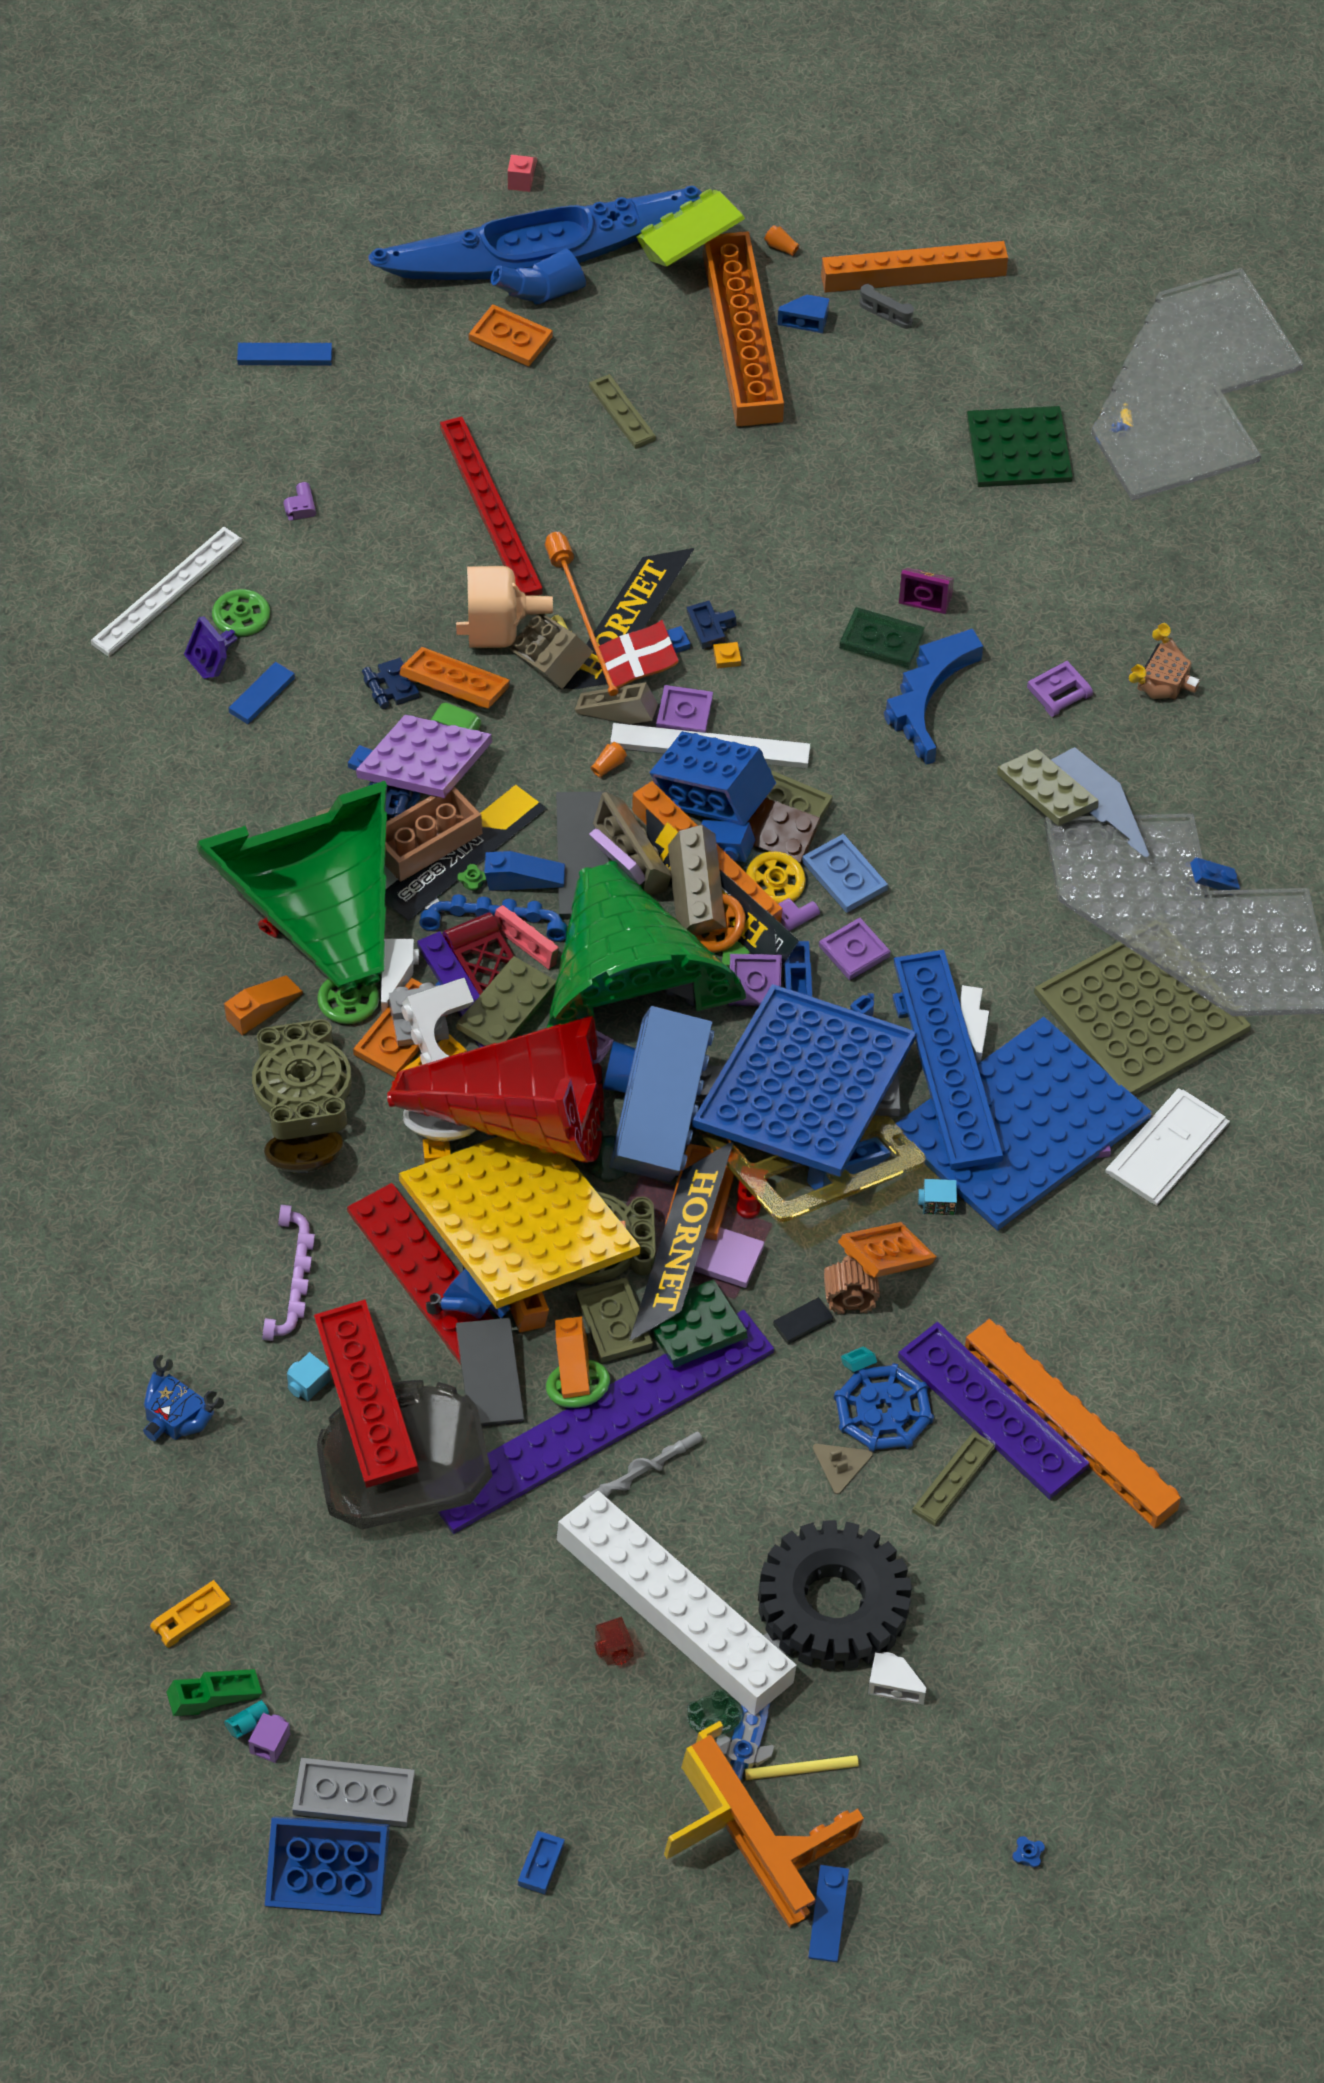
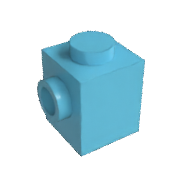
(307, 1377)

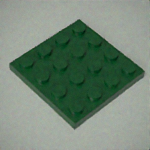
(1019, 446)

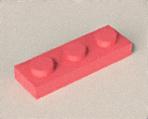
(527, 937)

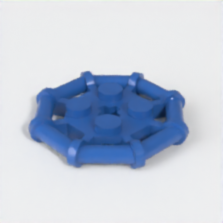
(892, 1395)

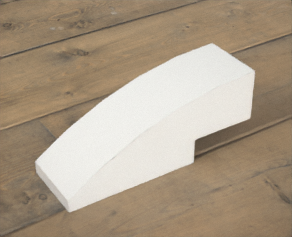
(975, 1019)

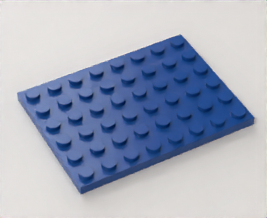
(805, 1080)
(1050, 1118)

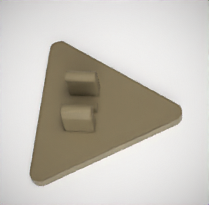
(840, 1463)

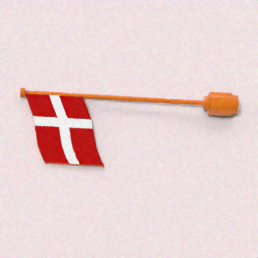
(628, 655)

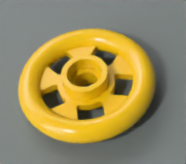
(793, 869)

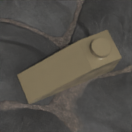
(630, 706)

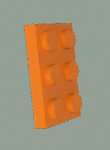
(510, 335)

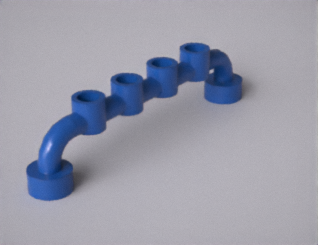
(457, 906)

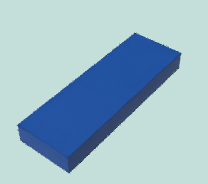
(261, 692)

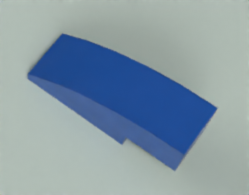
(798, 969)

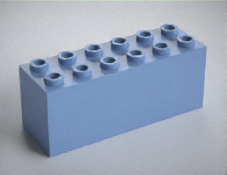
(662, 1094)

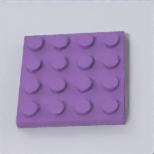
(424, 756)

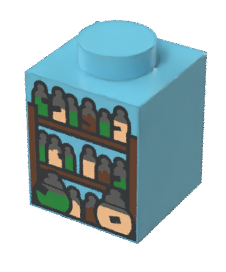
(938, 1197)

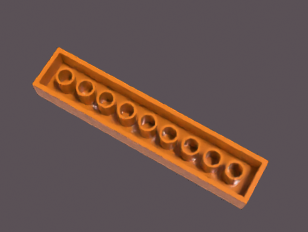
(743, 330)

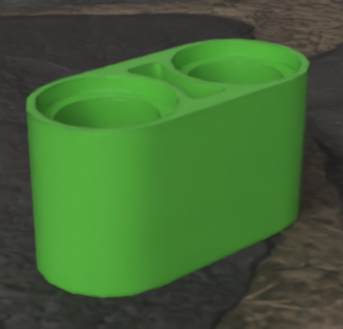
(453, 715)

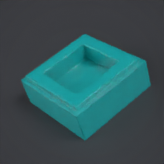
(858, 1359)

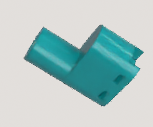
(246, 1720)

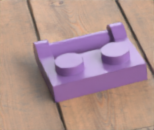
(1056, 682)

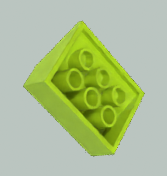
(689, 227)

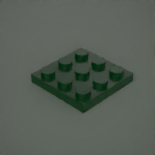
(700, 1327)

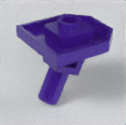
(208, 648)

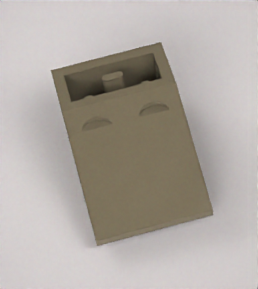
(551, 649)

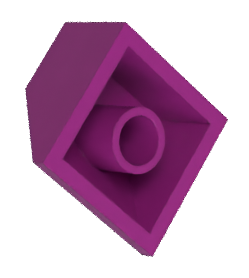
(925, 590)

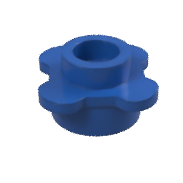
(1031, 1859)

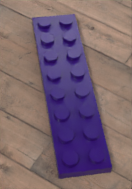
(993, 1410)

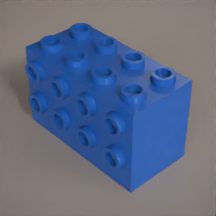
(714, 777)

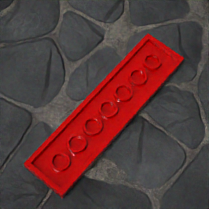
(411, 1256)
(366, 1393)

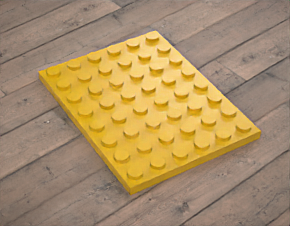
(518, 1217)

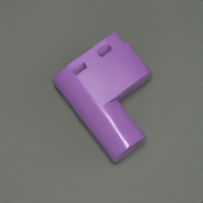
(301, 505)
(794, 916)

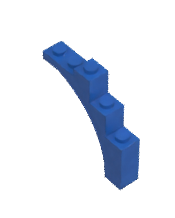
(935, 664)

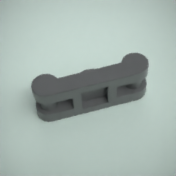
(886, 307)

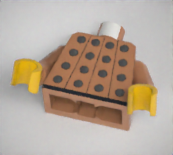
(1165, 670)

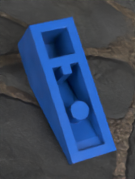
(519, 871)
(865, 1156)
(828, 1913)

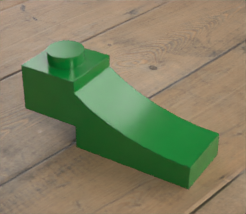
(212, 1690)

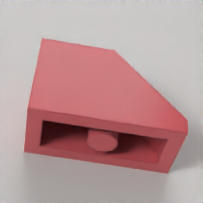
(521, 172)

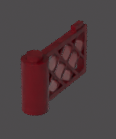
(473, 936)

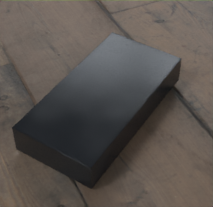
(803, 1320)

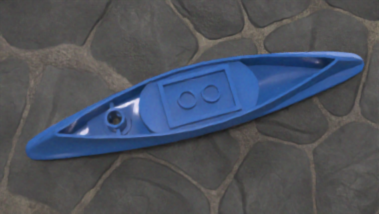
(531, 237)

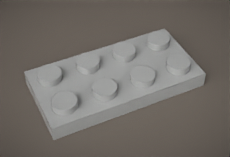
(353, 1792)

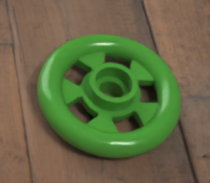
(232, 597)
(338, 1014)
(596, 1371)

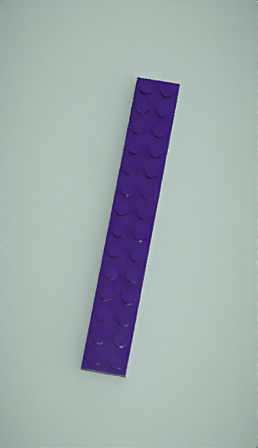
(589, 1429)

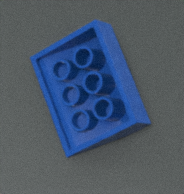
(326, 1865)

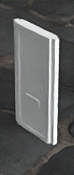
(1167, 1146)

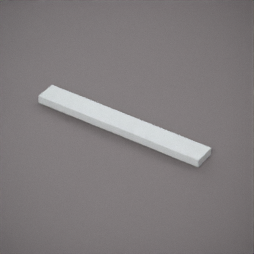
(166, 591)
(660, 739)

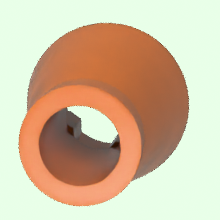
(780, 240)
(610, 758)

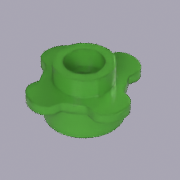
(469, 882)

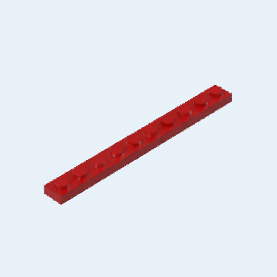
(490, 505)

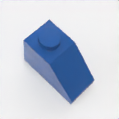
(805, 313)
(732, 838)

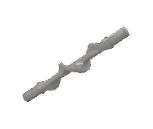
(642, 1465)

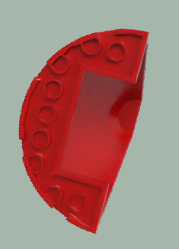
(524, 1089)

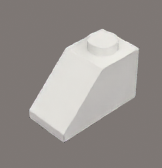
(895, 1679)

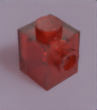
(613, 1642)

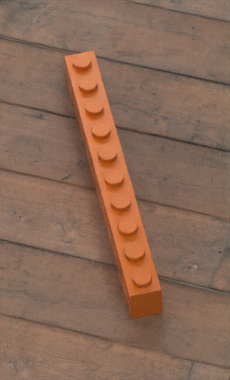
(1069, 1418)

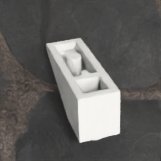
(399, 965)

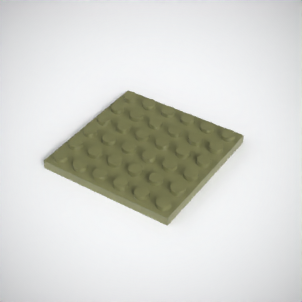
(1136, 1017)

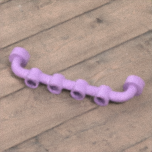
(299, 1285)

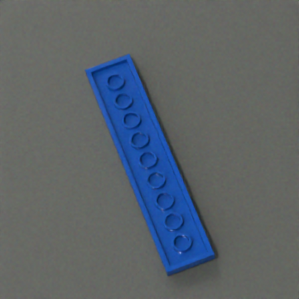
(948, 1060)

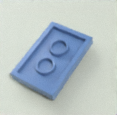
(844, 873)

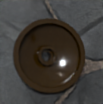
(304, 1153)

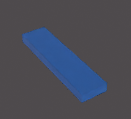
(285, 354)

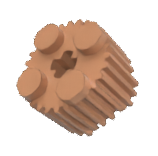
(850, 1287)

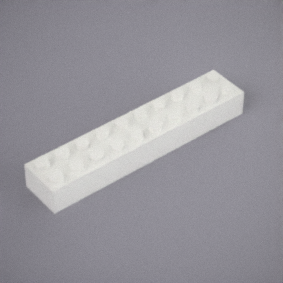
(676, 1602)

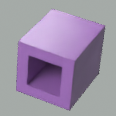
(269, 1737)

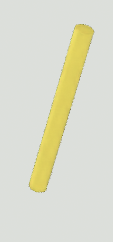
(801, 1767)

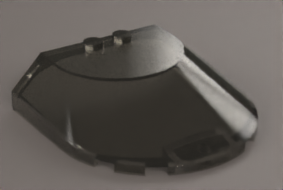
(447, 1449)

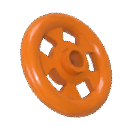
(731, 933)

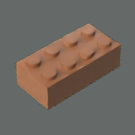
(429, 832)

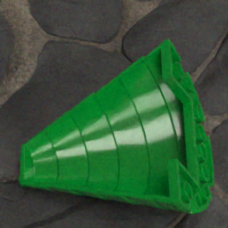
(318, 882)
(628, 947)

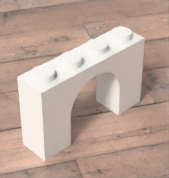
(427, 1007)

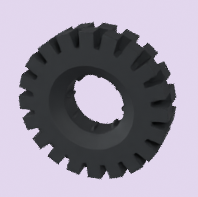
(842, 1555)

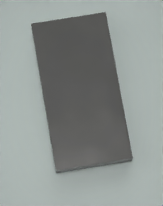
(490, 1370)

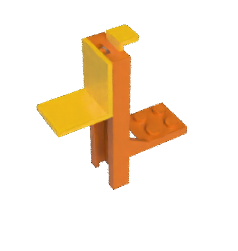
(771, 1857)

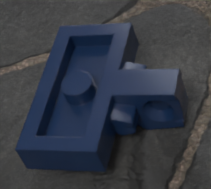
(710, 624)

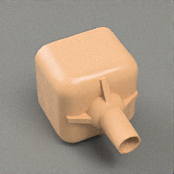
(497, 607)

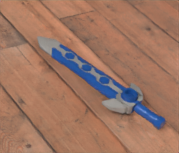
(746, 1739)

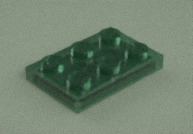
(882, 637)

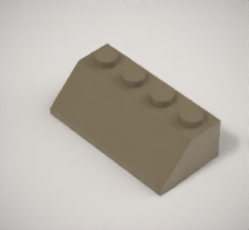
(620, 826)
(696, 880)

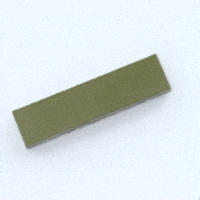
(622, 411)
(953, 1478)

